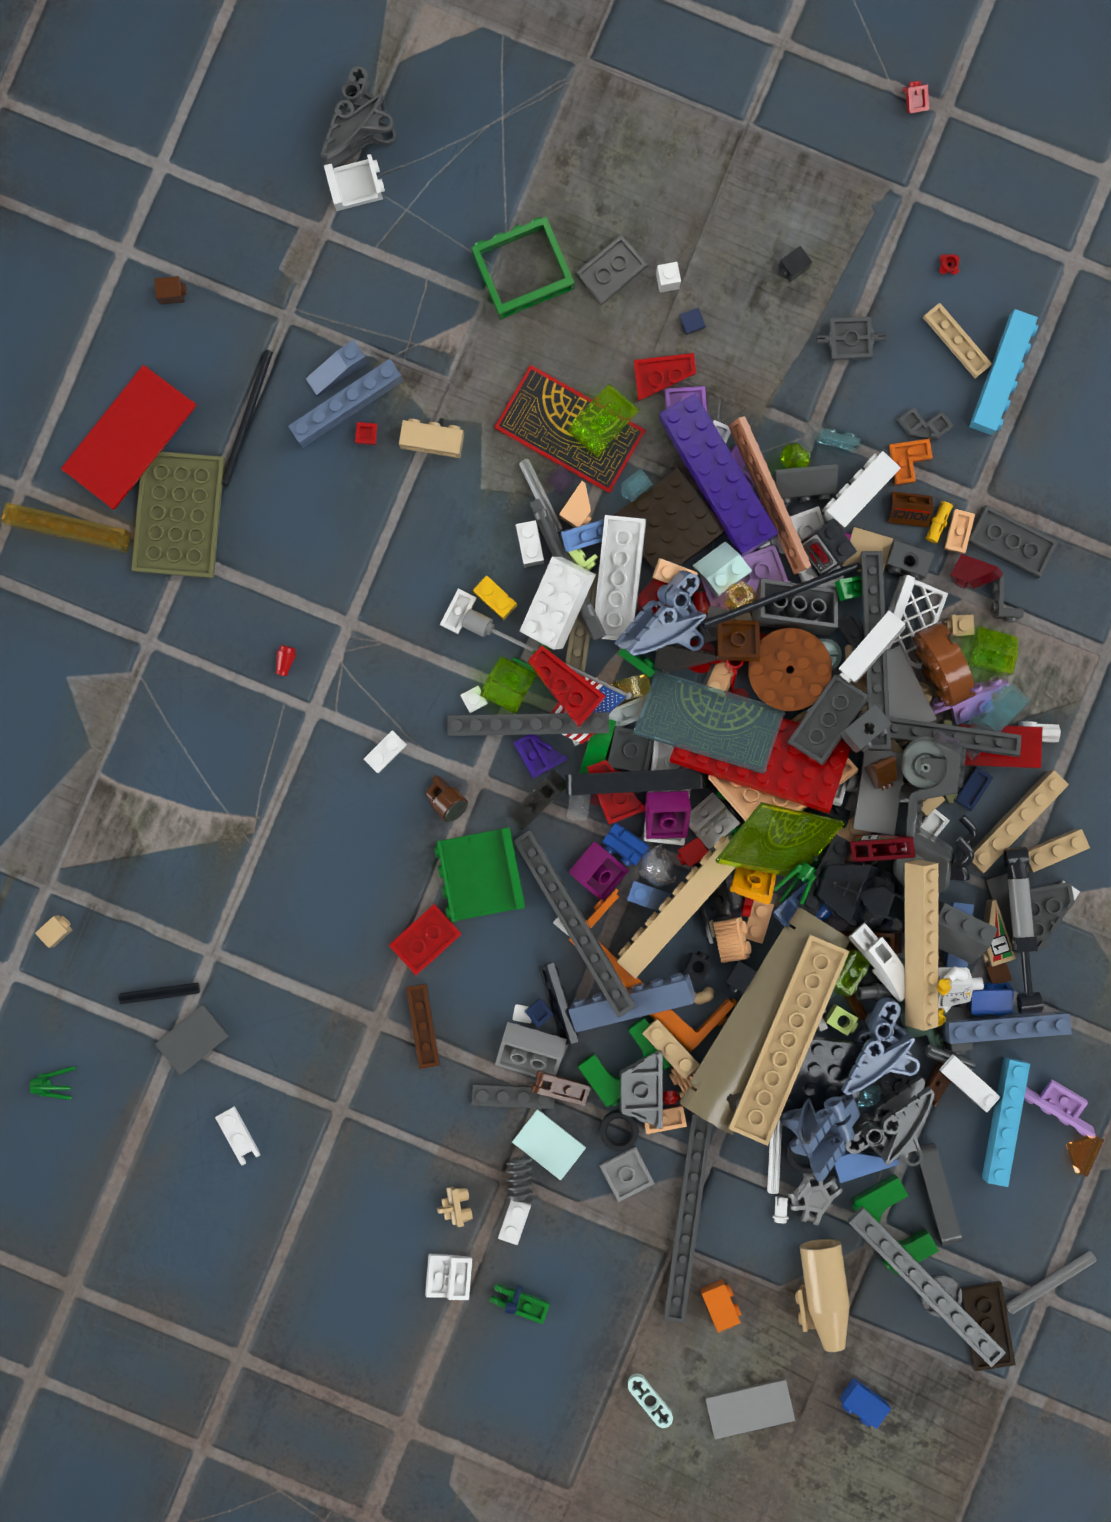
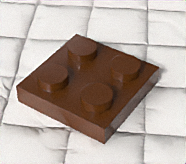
(738, 640)

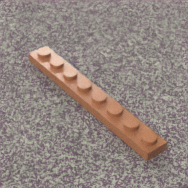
(769, 495)

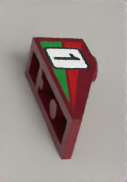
(881, 847)

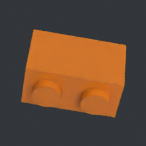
(720, 1305)

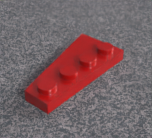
(567, 686)

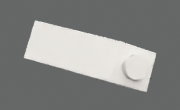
(969, 1083)

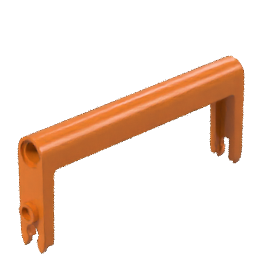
(672, 1022)

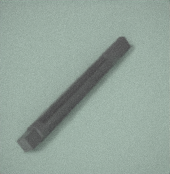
(558, 550)

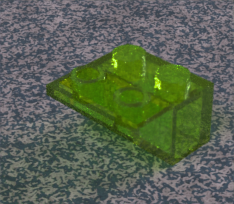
(994, 652)

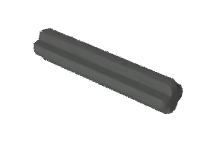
(942, 1056)

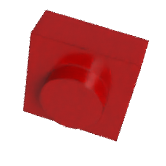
(366, 433)

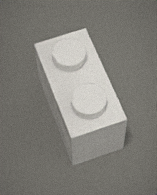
(530, 544)

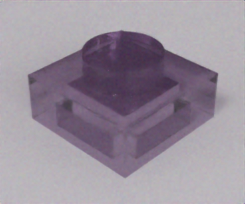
(560, 480)

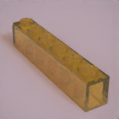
(66, 527)

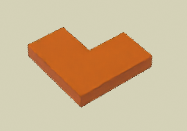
(905, 455)

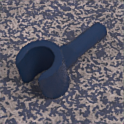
(511, 1307)

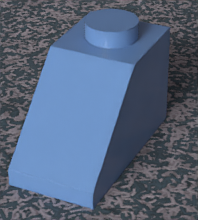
(646, 895)

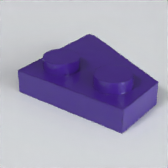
(537, 755)

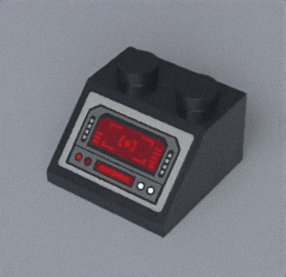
(827, 547)

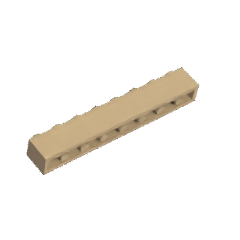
(921, 944)

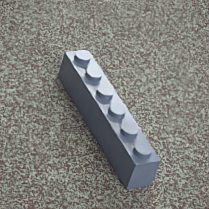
(346, 403)
(649, 999)
(1006, 1027)

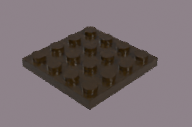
(676, 520)

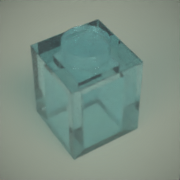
(635, 485)

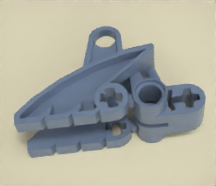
(662, 629)
(887, 1051)
(810, 1127)

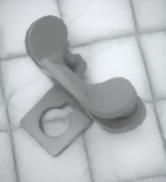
(815, 1197)

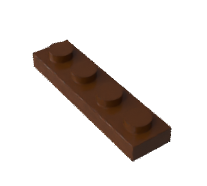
(423, 1026)

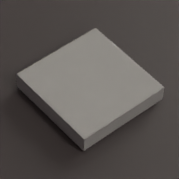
(626, 1173)

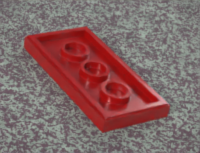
(1030, 750)

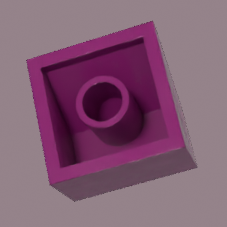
(667, 814)
(598, 871)

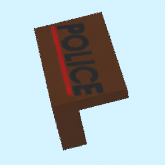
(910, 509)

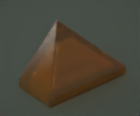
(1083, 1153)

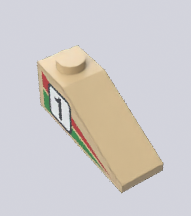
(1000, 948)

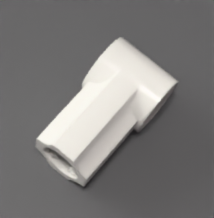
(1050, 732)

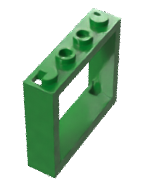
(532, 298)

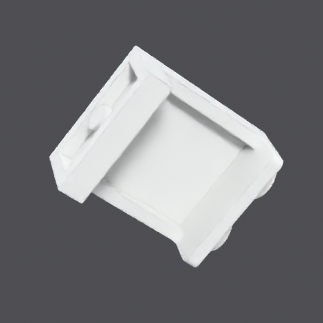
(354, 183)

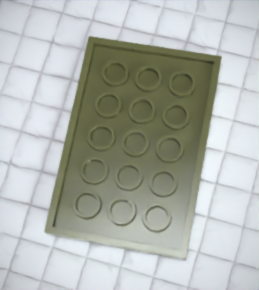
(179, 515)

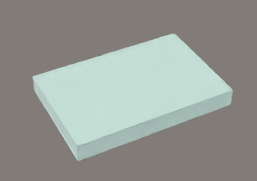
(549, 1144)

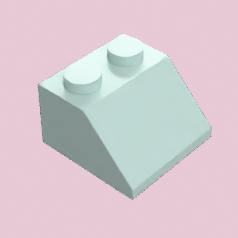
(722, 568)

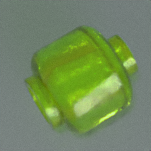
(794, 456)

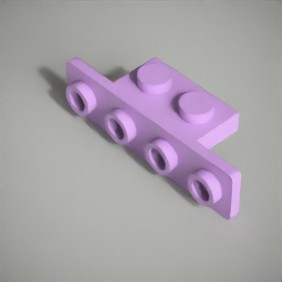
(969, 708)
(1063, 1104)

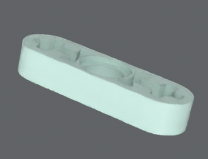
(649, 1409)

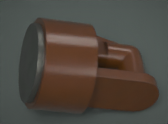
(449, 803)

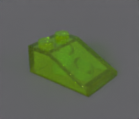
(603, 420)

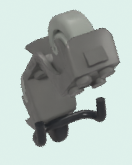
(935, 771)

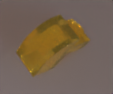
(636, 685)

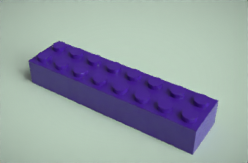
(718, 475)

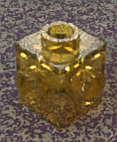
(741, 591)

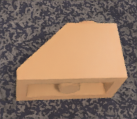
(577, 509)

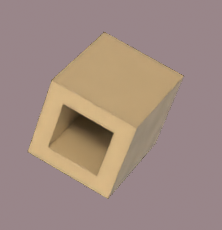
(54, 931)

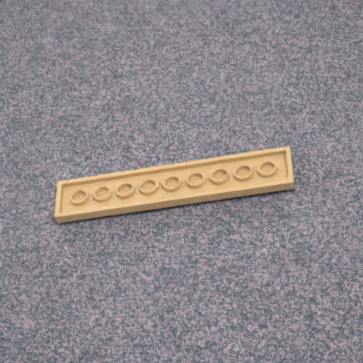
(788, 1039)

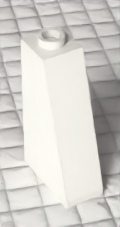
(872, 647)

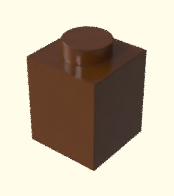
(170, 290)

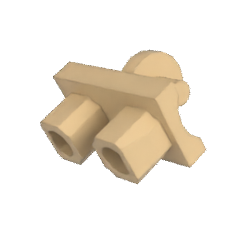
(458, 1215)

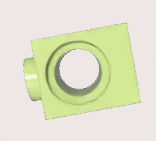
(832, 1019)

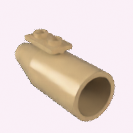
(825, 1293)

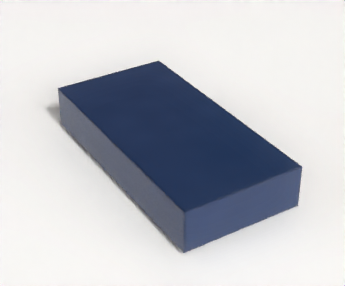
(973, 788)

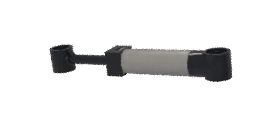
(1023, 940)

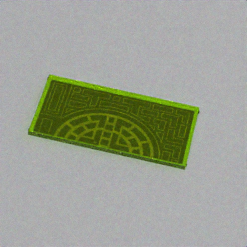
(778, 840)

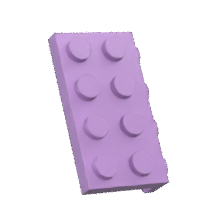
(764, 565)

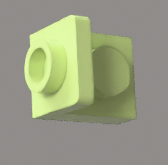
(578, 556)

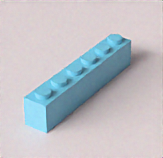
(1003, 372)
(1005, 1121)

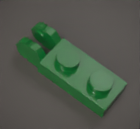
(527, 1307)

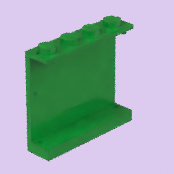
(480, 874)

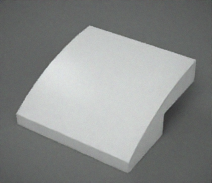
(711, 821)
(448, 1276)

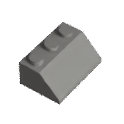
(530, 1050)

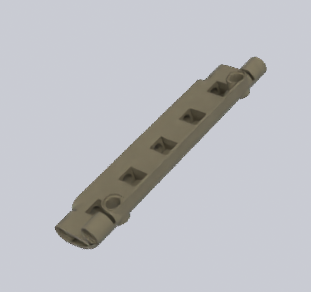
(738, 1045)

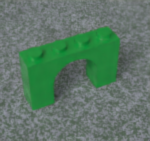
(602, 1081)
(878, 1199)

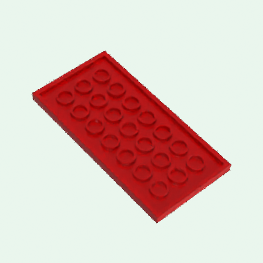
(788, 773)

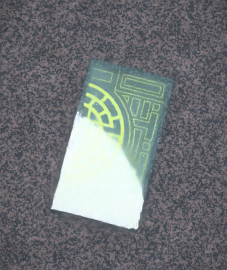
(709, 722)

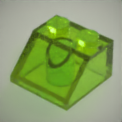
(508, 684)

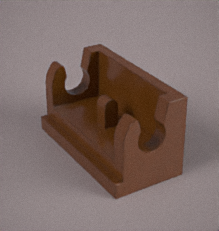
(937, 1082)

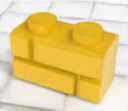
(495, 598)

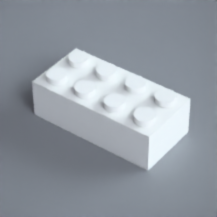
(863, 488)
(557, 602)

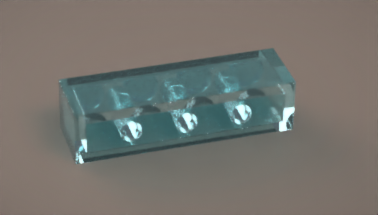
(999, 713)

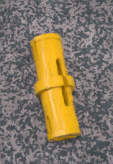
(939, 522)

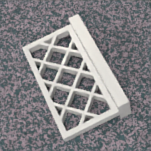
(900, 601)

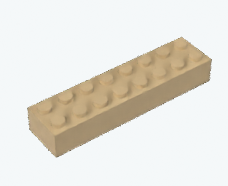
(675, 911)

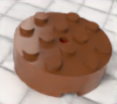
(944, 664)
(811, 669)

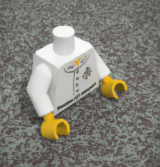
(955, 988)

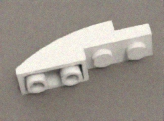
(883, 959)

